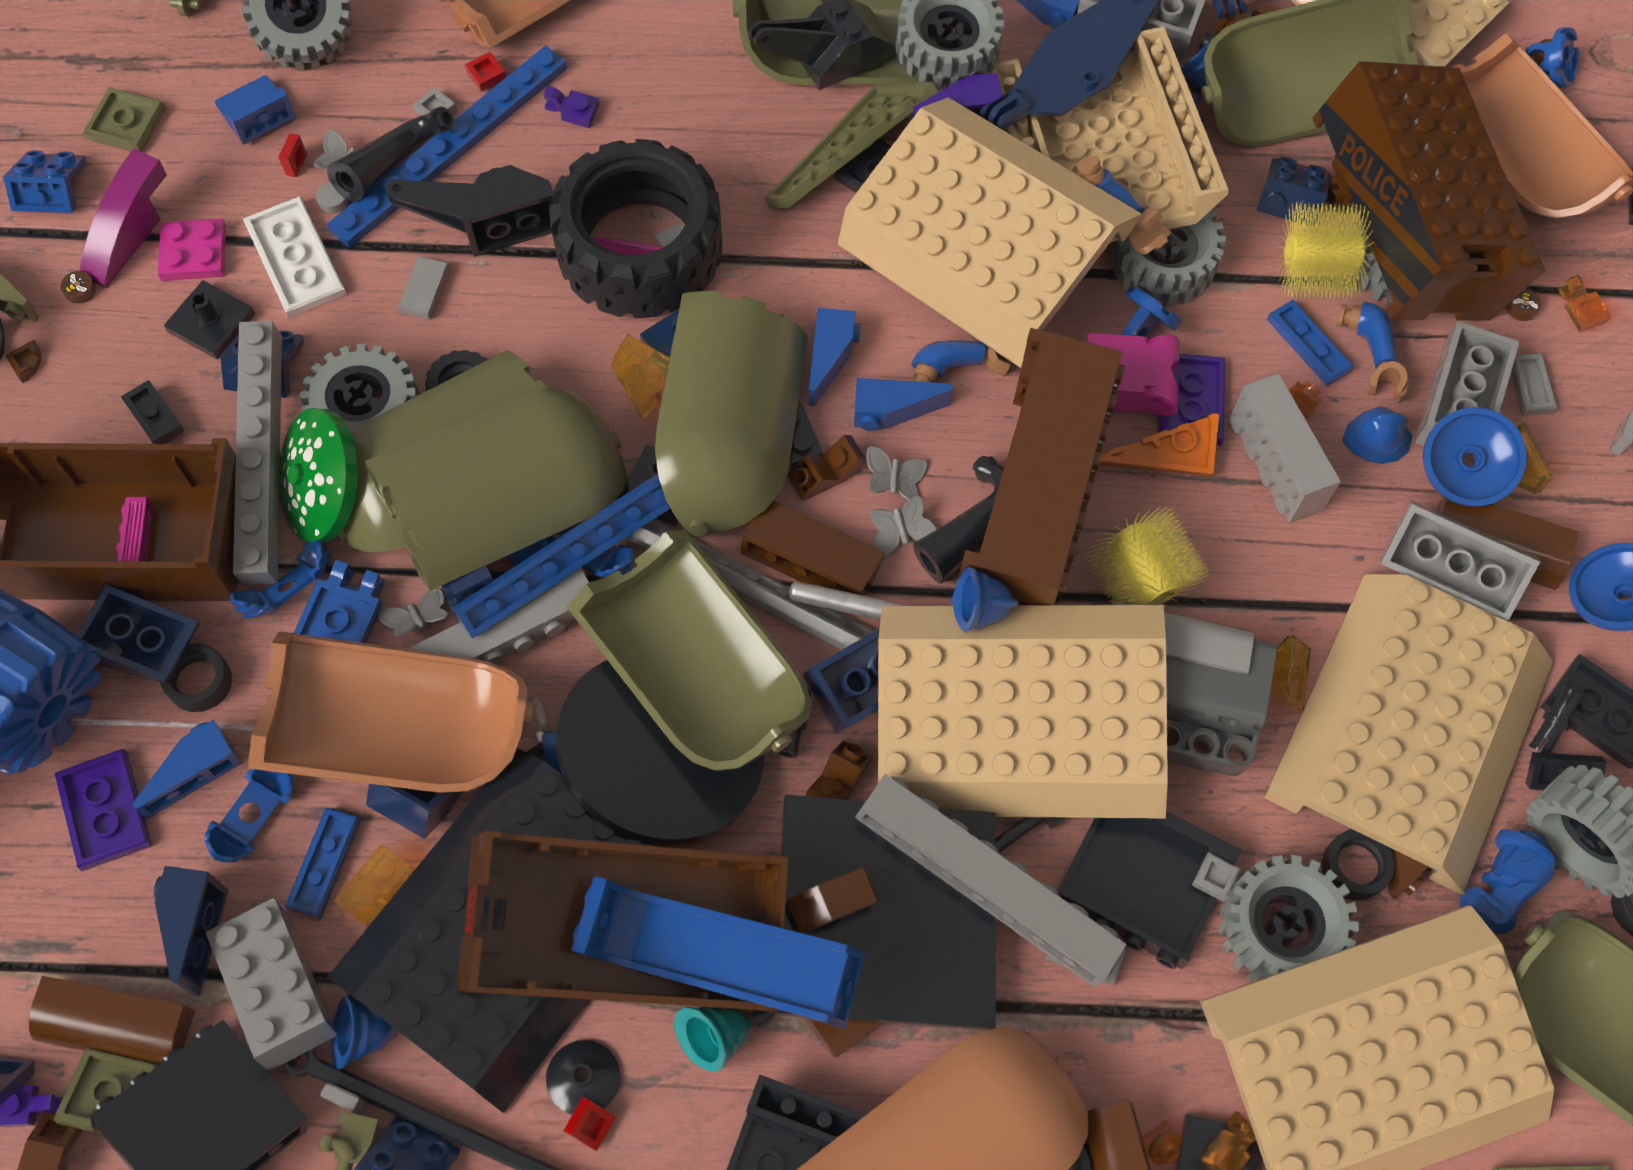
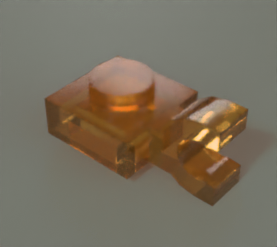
(1583, 308)
(1229, 1148)

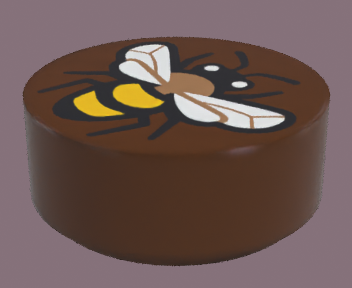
(78, 287)
(1524, 306)

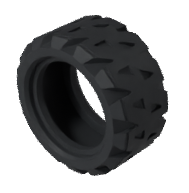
(627, 176)

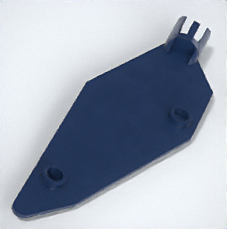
(1073, 62)

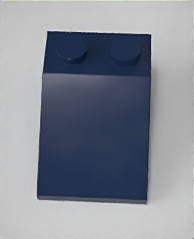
(137, 635)
(847, 682)
(411, 808)
(187, 908)

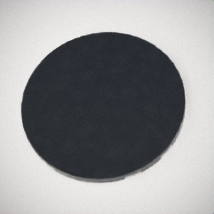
(633, 773)

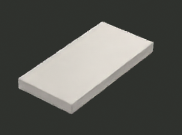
(294, 257)

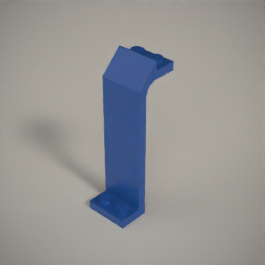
(719, 952)

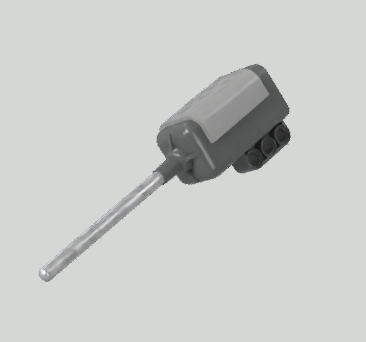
(1213, 679)

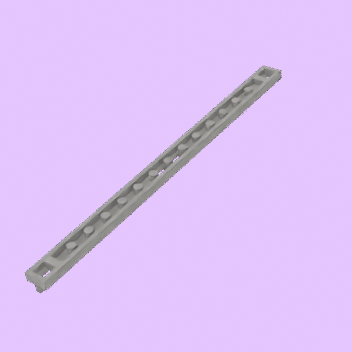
(768, 593)

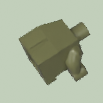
(353, 1140)

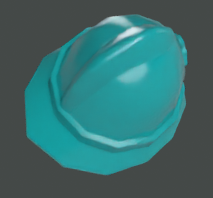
(711, 1034)

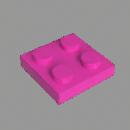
(192, 249)

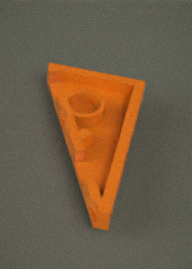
(1180, 450)

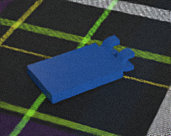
(341, 610)

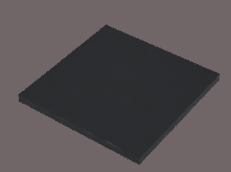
(922, 943)

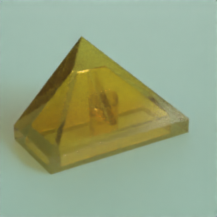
(1536, 472)
(1291, 672)

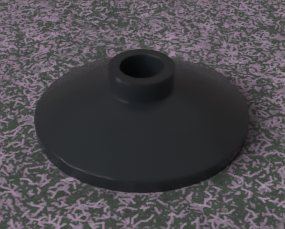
(602, 1078)

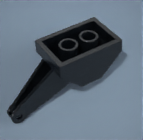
(831, 43)
(494, 211)

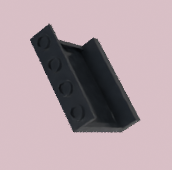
(1140, 882)
(201, 1110)

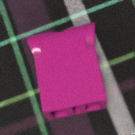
(1147, 374)

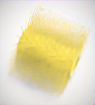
(1324, 251)
(1146, 563)

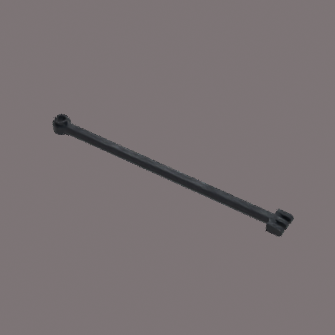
(418, 1114)

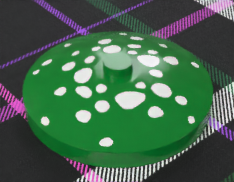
(318, 475)

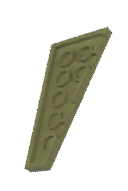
(865, 123)

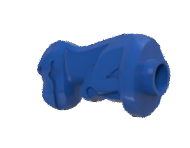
(1515, 876)

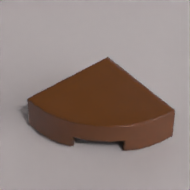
(25, 360)

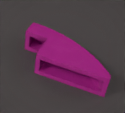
(122, 217)

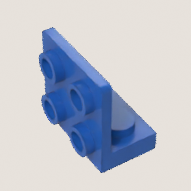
(255, 109)
(43, 182)

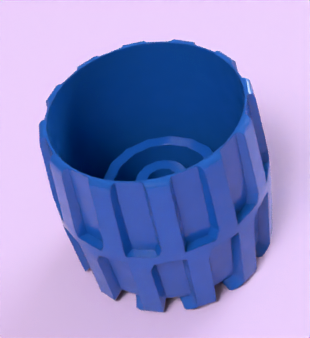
(41, 683)

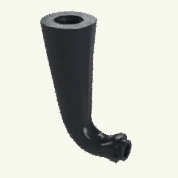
(361, 169)
(944, 548)

